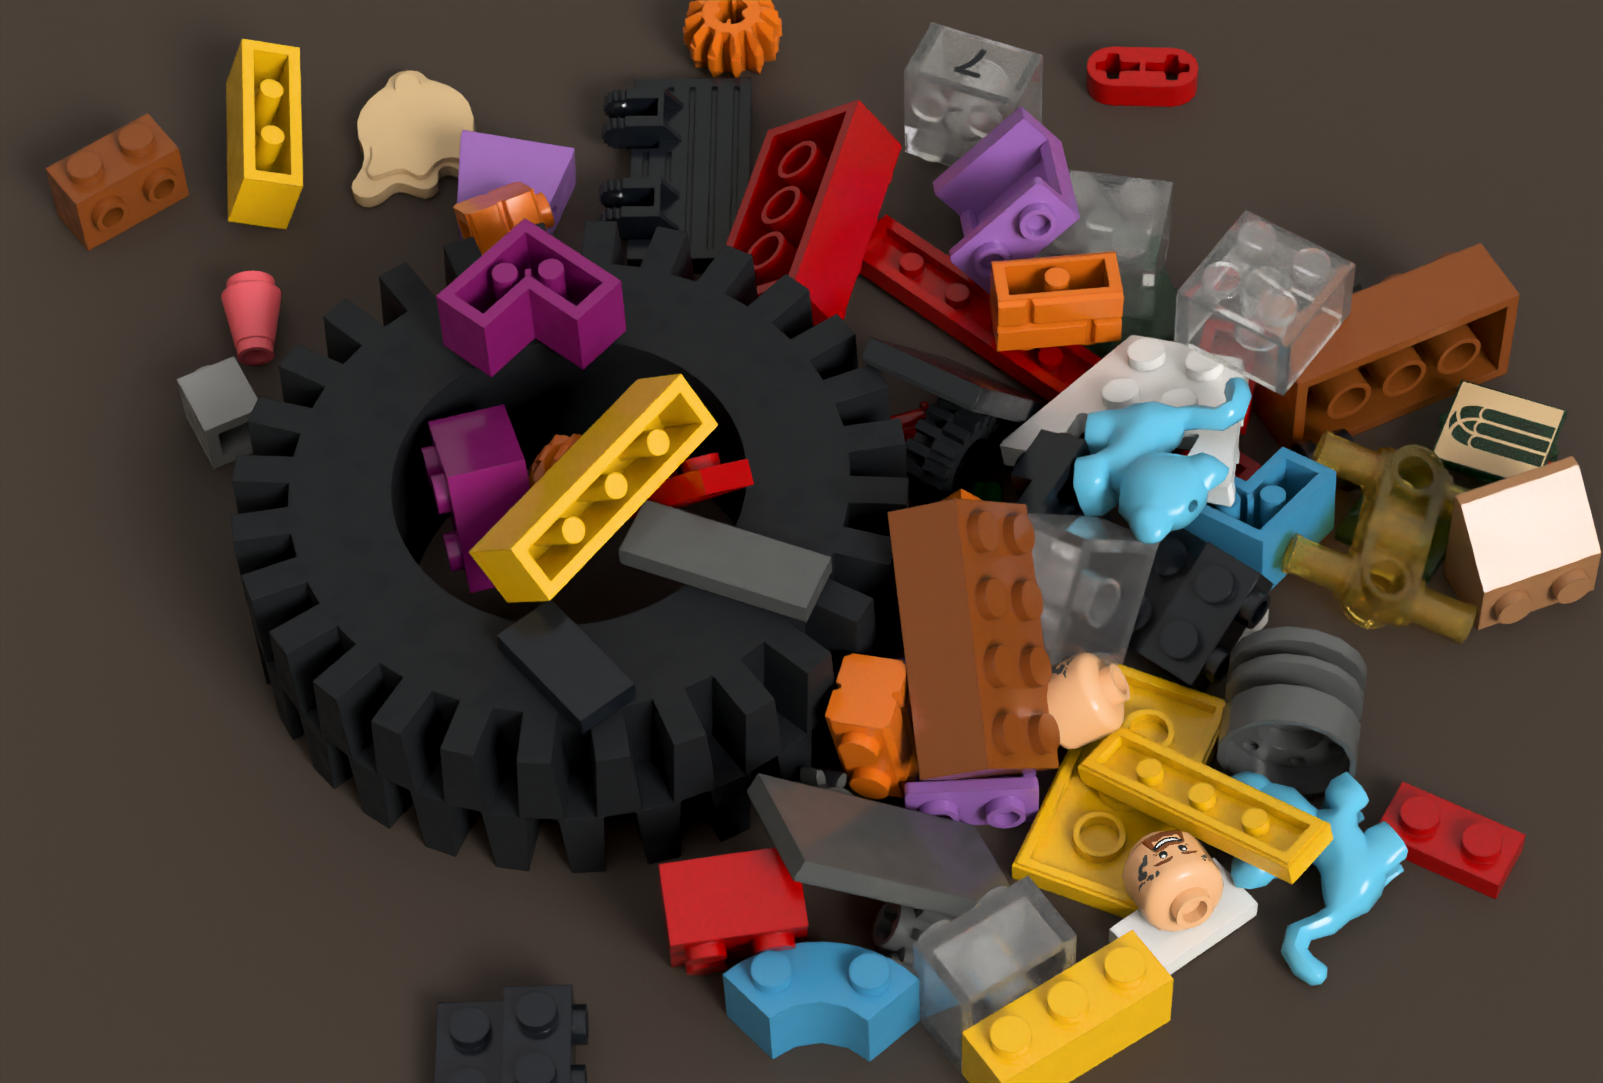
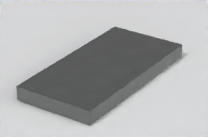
(875, 847)

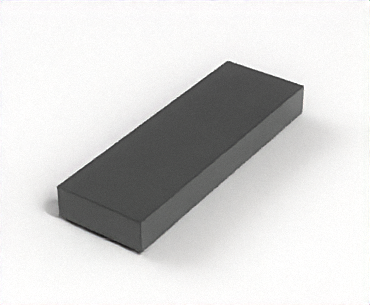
(725, 560)

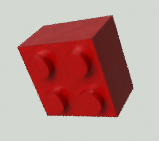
(730, 909)

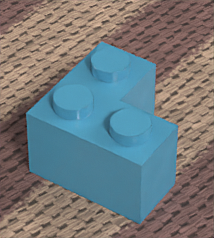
(1269, 508)

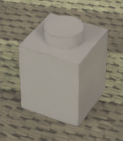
(217, 408)

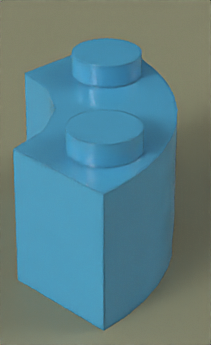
(822, 996)

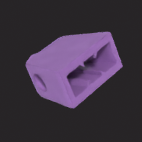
(496, 160)

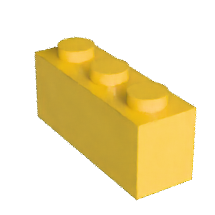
(264, 134)
(1072, 1018)

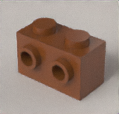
(117, 181)

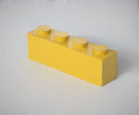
(593, 489)

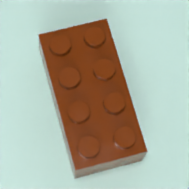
(1401, 349)
(973, 639)

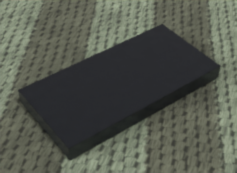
(952, 381)

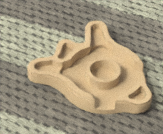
(409, 138)

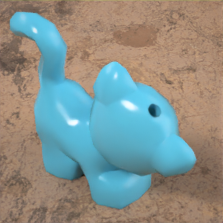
(1136, 466)
(1350, 867)

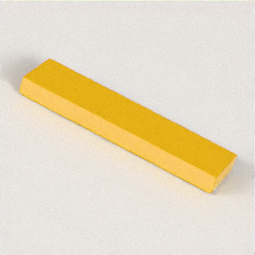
(1206, 804)

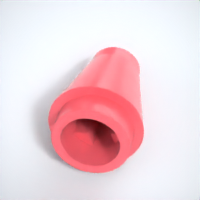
(252, 314)

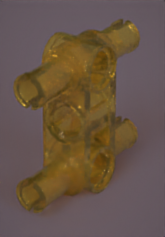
(1388, 539)

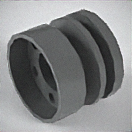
(1293, 708)

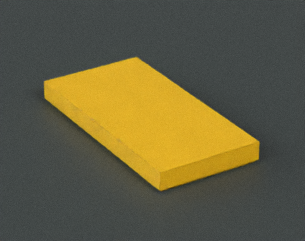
(1086, 836)

